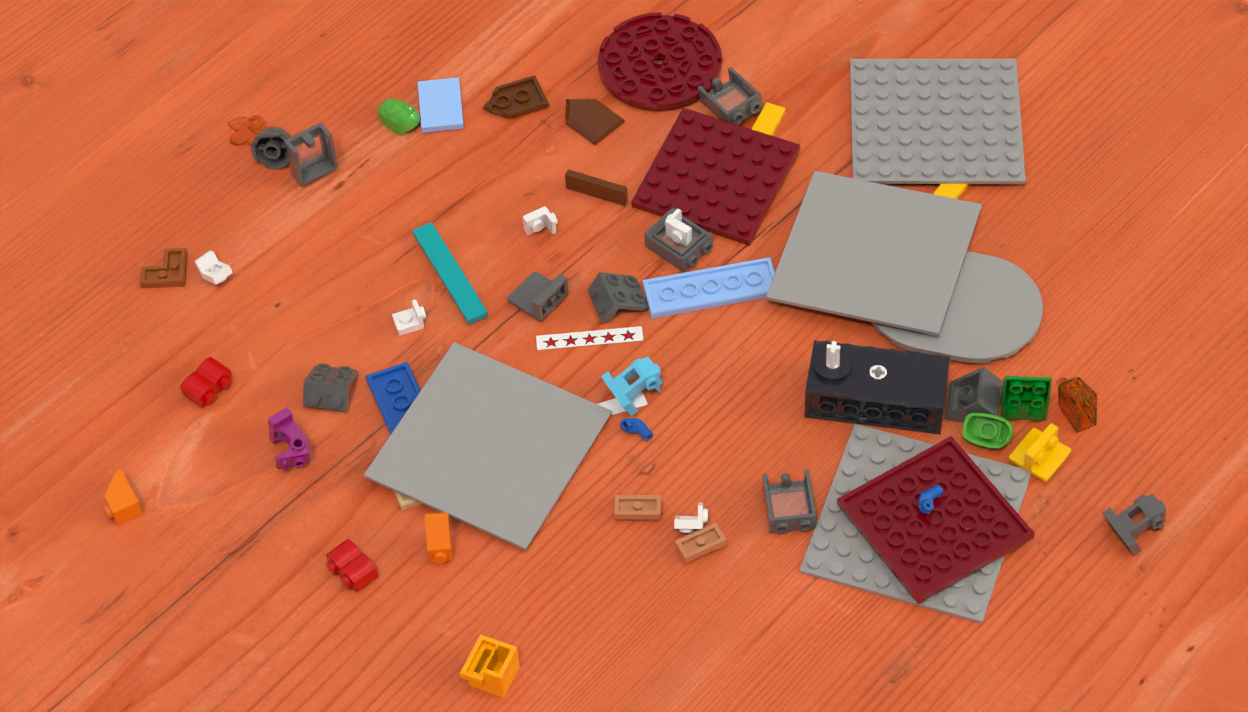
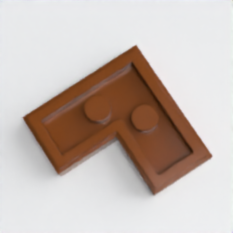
(170, 274)

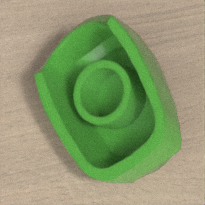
(398, 116)
(987, 430)

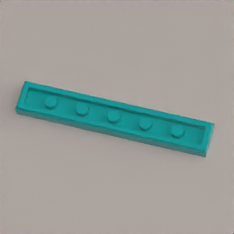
(450, 273)

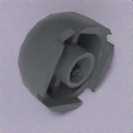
(270, 147)

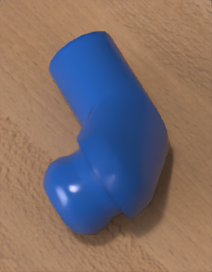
(637, 426)
(927, 498)

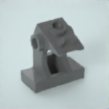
(1125, 527)

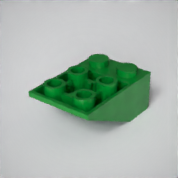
(1025, 397)

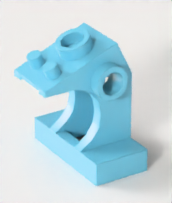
(625, 393)

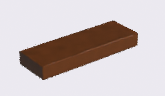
(596, 187)

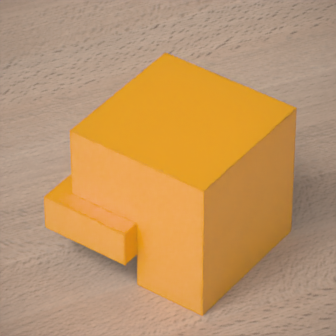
(491, 666)

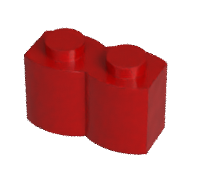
(206, 382)
(351, 565)

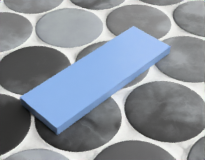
(708, 287)

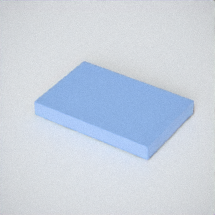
(440, 105)

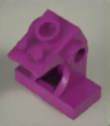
(284, 428)

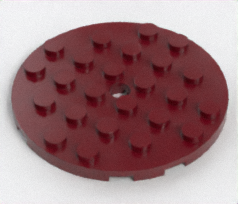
(632, 74)

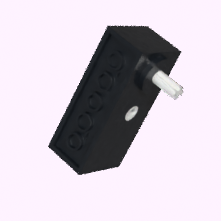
(876, 387)

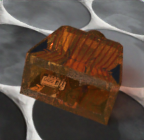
(1077, 403)

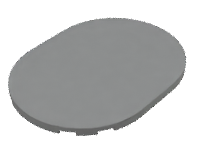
(988, 317)

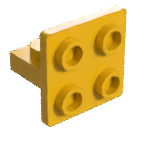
(1040, 453)

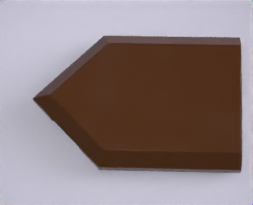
(517, 98)
(591, 119)

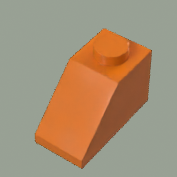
(121, 500)
(438, 538)

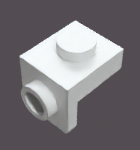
(677, 230)
(212, 269)
(689, 523)

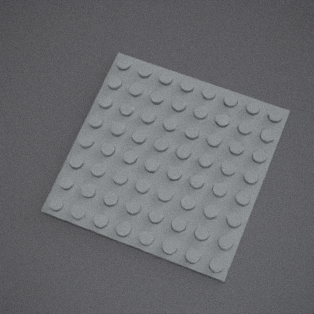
(936, 121)
(875, 253)
(488, 445)
(845, 557)

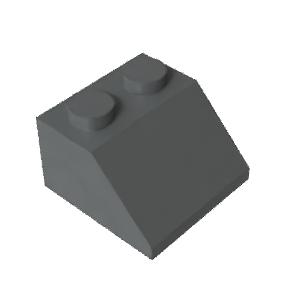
(973, 394)

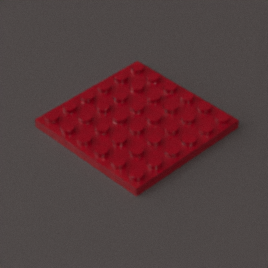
(716, 175)
(937, 548)

